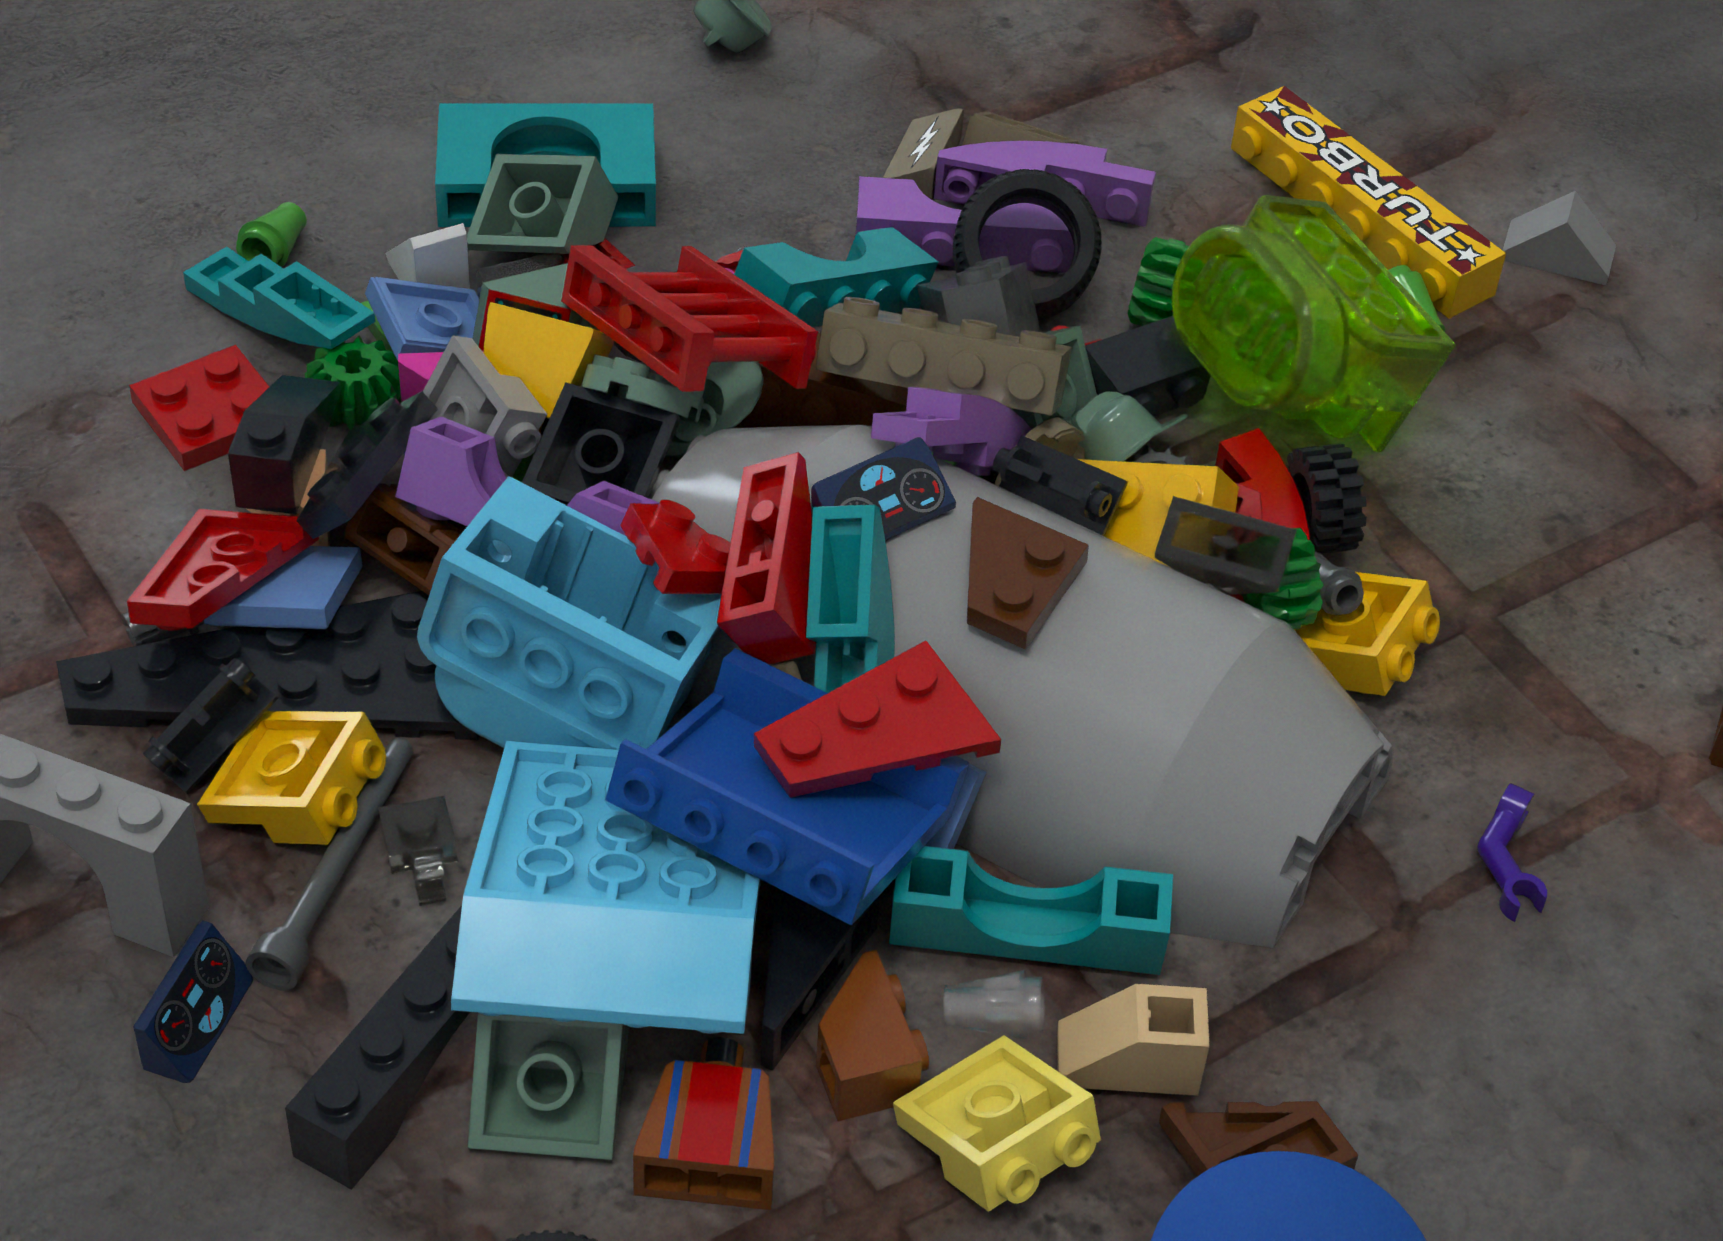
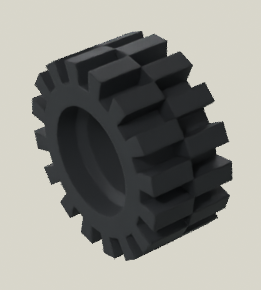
(1330, 495)

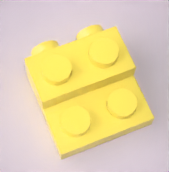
(1001, 1122)

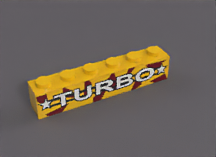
(1380, 205)

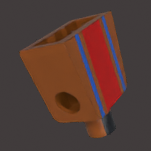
(708, 1132)

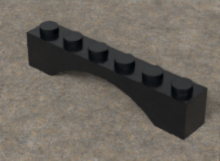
(369, 1082)

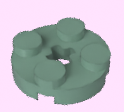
(635, 383)

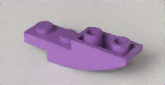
(1112, 189)
(954, 427)

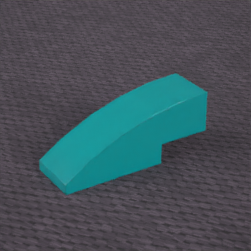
(849, 594)

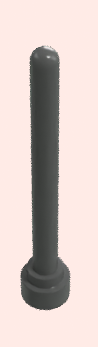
(282, 954)

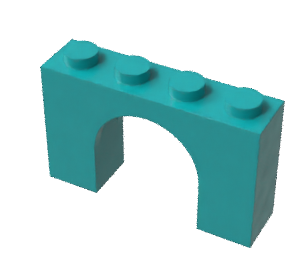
(613, 132)

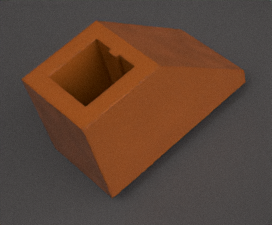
(866, 1045)

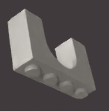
(127, 833)

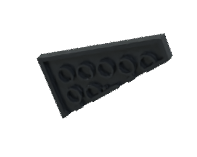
(357, 664)

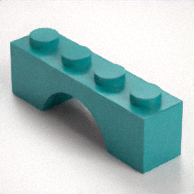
(878, 268)
(1105, 922)

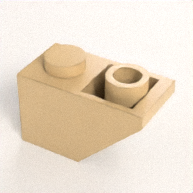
(1138, 1041)

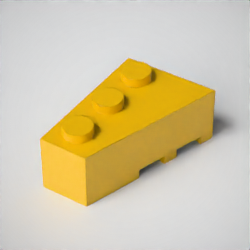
(1149, 495)

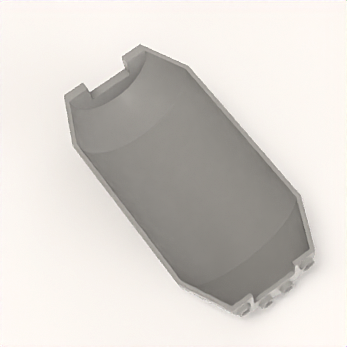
(1133, 726)

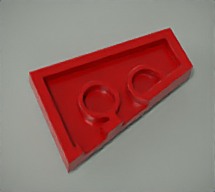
(876, 723)

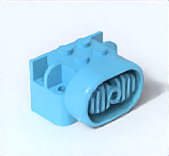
(557, 629)

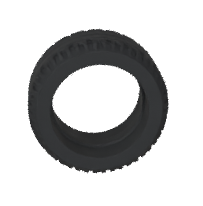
(1054, 194)

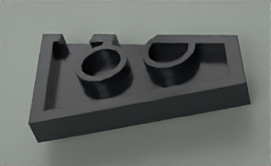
(362, 463)

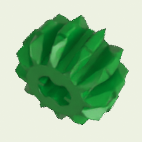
(1154, 282)
(366, 376)
(1300, 587)

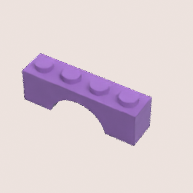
(1017, 231)
(457, 470)

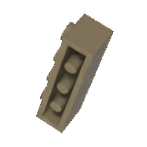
(943, 356)

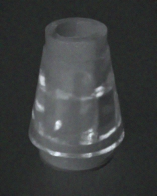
(997, 1005)

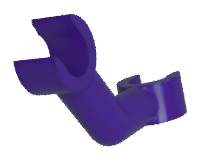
(1492, 849)

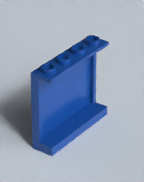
(721, 796)

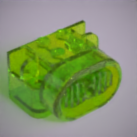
(1306, 321)

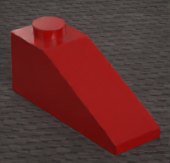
(770, 562)

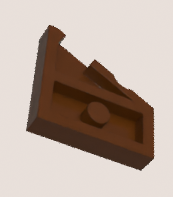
(1017, 572)
(1251, 1128)

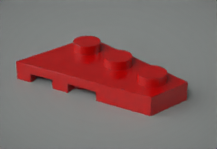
(212, 564)

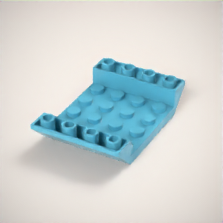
(596, 909)

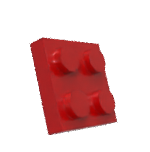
(199, 404)

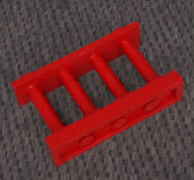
(688, 317)

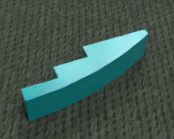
(277, 299)

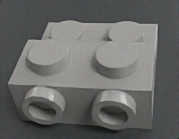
(477, 396)

